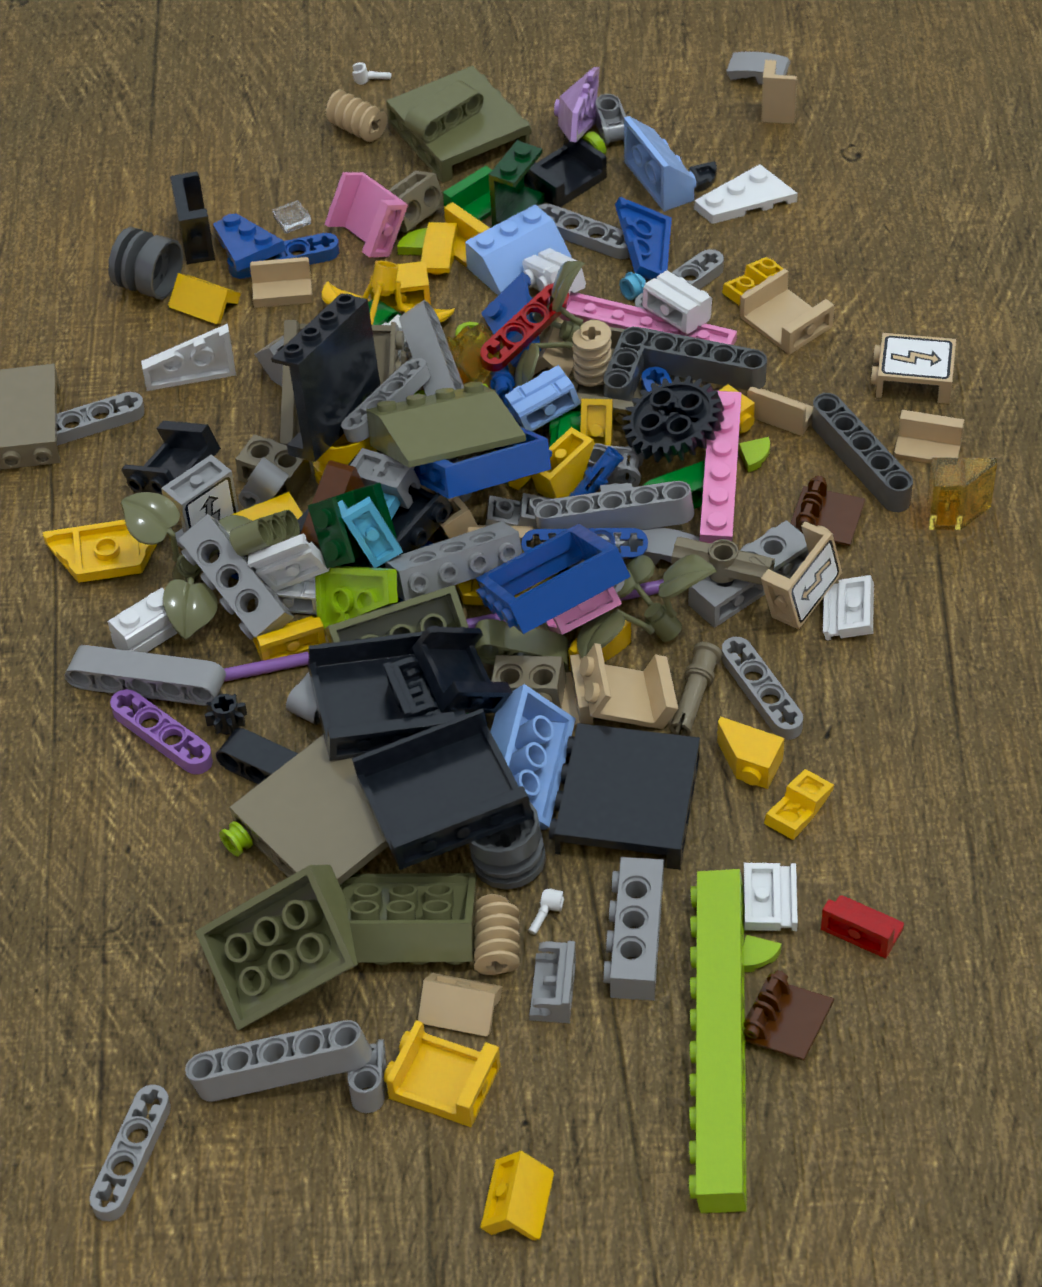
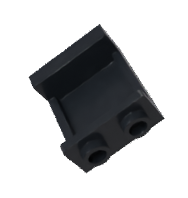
(567, 172)
(192, 218)
(182, 449)
(456, 670)

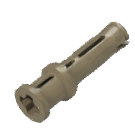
(698, 677)

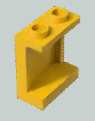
(441, 1075)

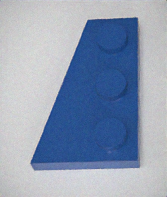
(645, 236)
(246, 241)
(508, 304)

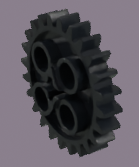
(673, 419)

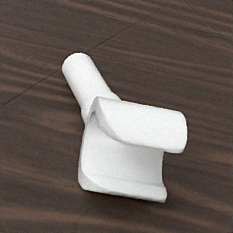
(362, 76)
(550, 900)

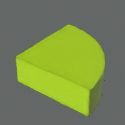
(412, 243)
(754, 453)
(759, 952)

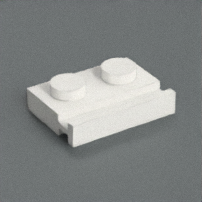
(288, 562)
(849, 608)
(770, 897)

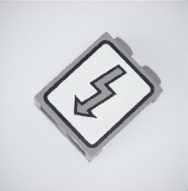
(202, 491)

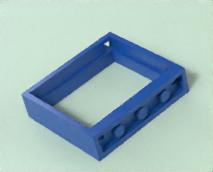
(487, 470)
(598, 572)

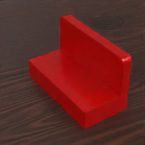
(861, 925)

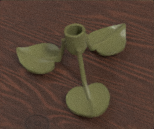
(528, 359)
(186, 604)
(659, 618)

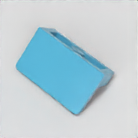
(370, 531)

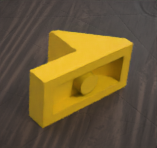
(597, 420)

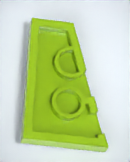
(353, 591)

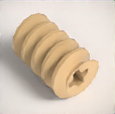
(356, 116)
(591, 352)
(496, 935)

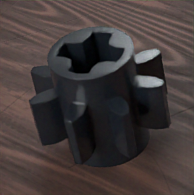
(225, 713)

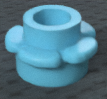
(632, 285)

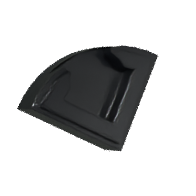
(704, 174)

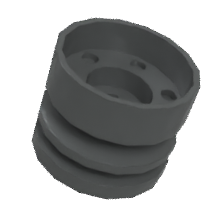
(145, 262)
(511, 855)

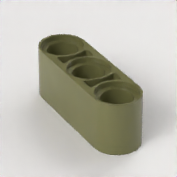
(444, 111)
(264, 532)
(503, 640)

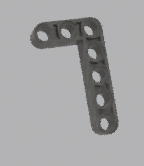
(682, 357)

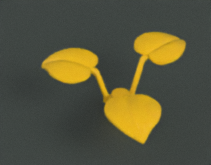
(382, 283)

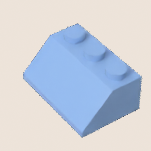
(657, 166)
(500, 251)

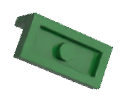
(472, 194)

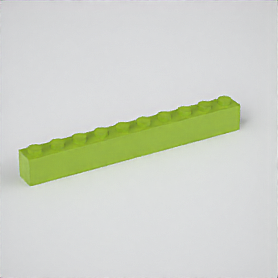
(719, 1044)

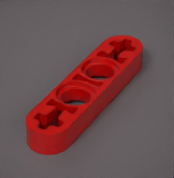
(522, 325)

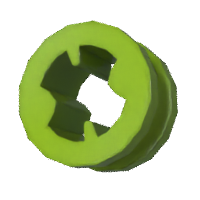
(235, 838)

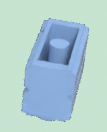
(542, 399)

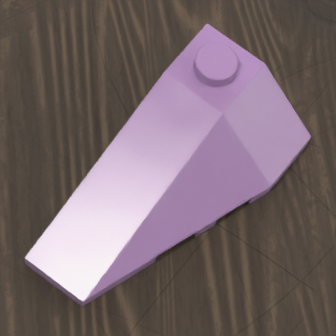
(577, 106)

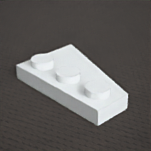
(746, 192)
(192, 361)

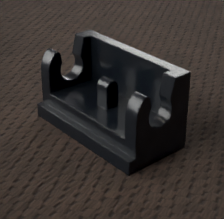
(410, 688)

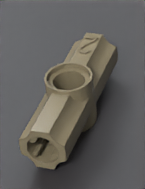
(726, 559)

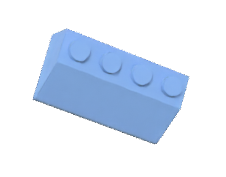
(534, 745)

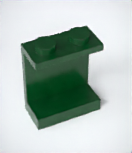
(507, 183)
(333, 534)

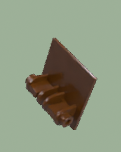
(828, 509)
(786, 1017)

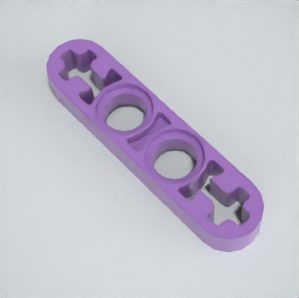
(164, 728)

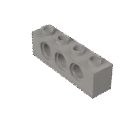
(198, 545)
(454, 560)
(720, 601)
(635, 976)

